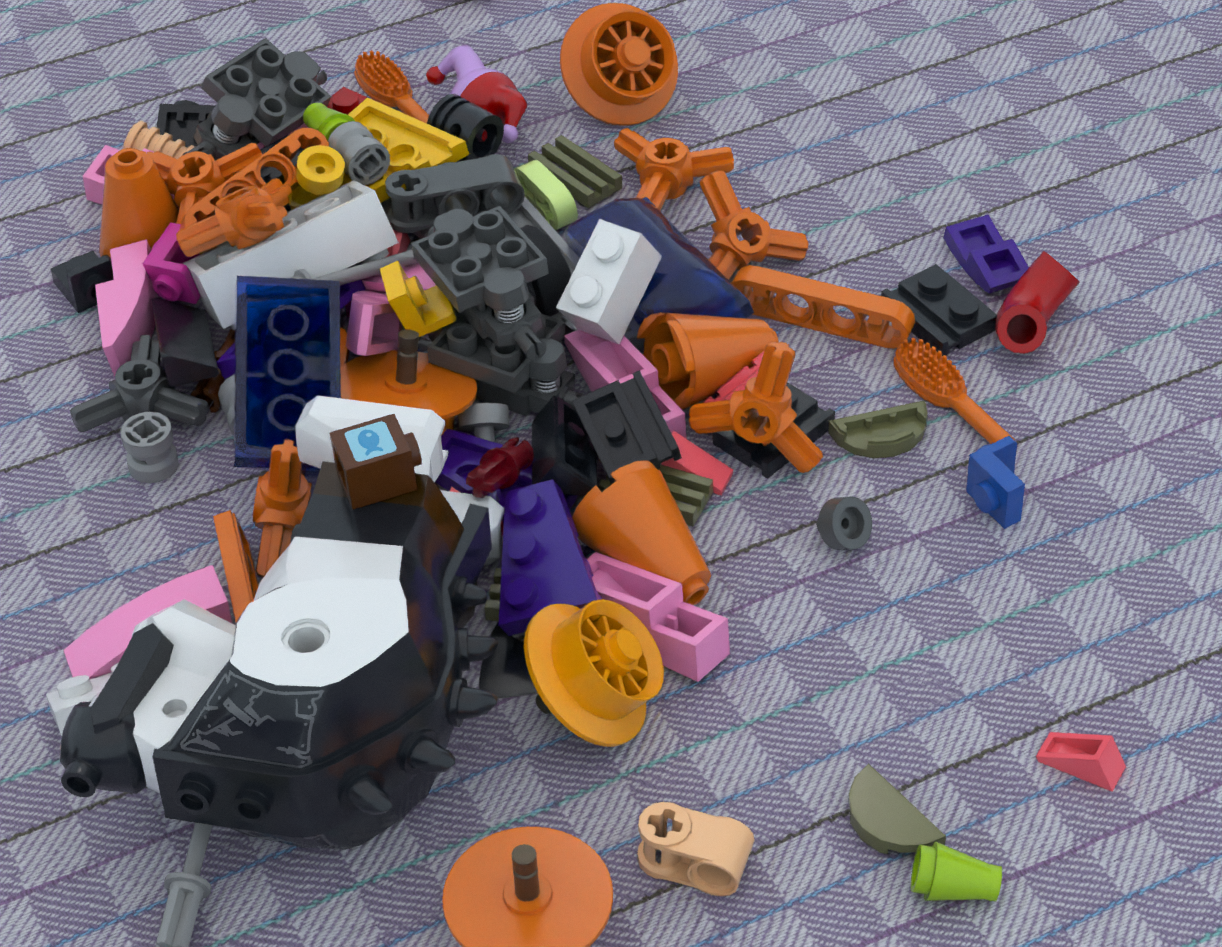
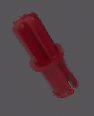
(500, 467)

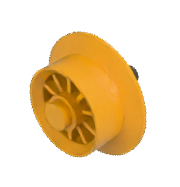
(593, 669)

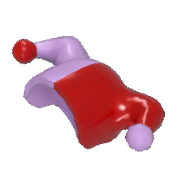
(483, 87)

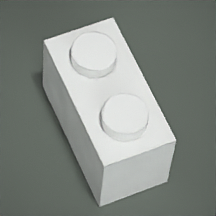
(609, 281)

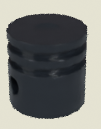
(468, 123)

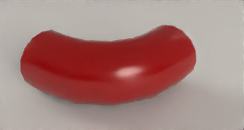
(1031, 303)

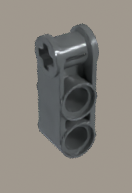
(463, 185)

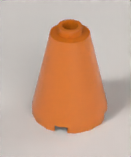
(134, 201)
(700, 351)
(643, 527)

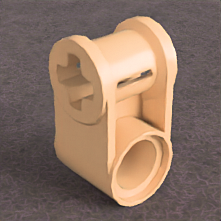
(699, 850)

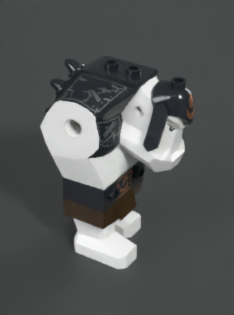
(335, 681)

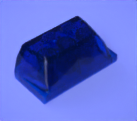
(684, 277)
(282, 360)

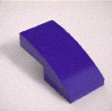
(984, 254)

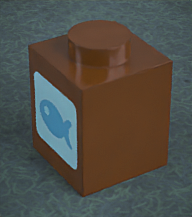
(375, 460)

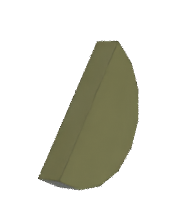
(882, 431)
(886, 817)

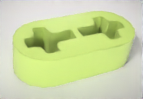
(547, 194)

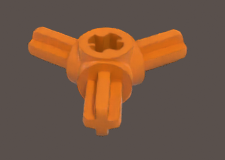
(667, 164)
(198, 173)
(239, 218)
(758, 237)
(762, 411)
(279, 503)

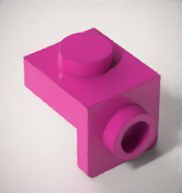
(166, 269)

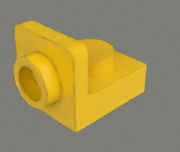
(415, 307)

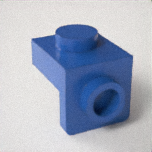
(993, 481)

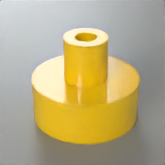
(320, 169)

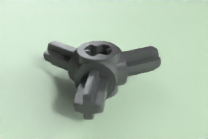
(140, 388)

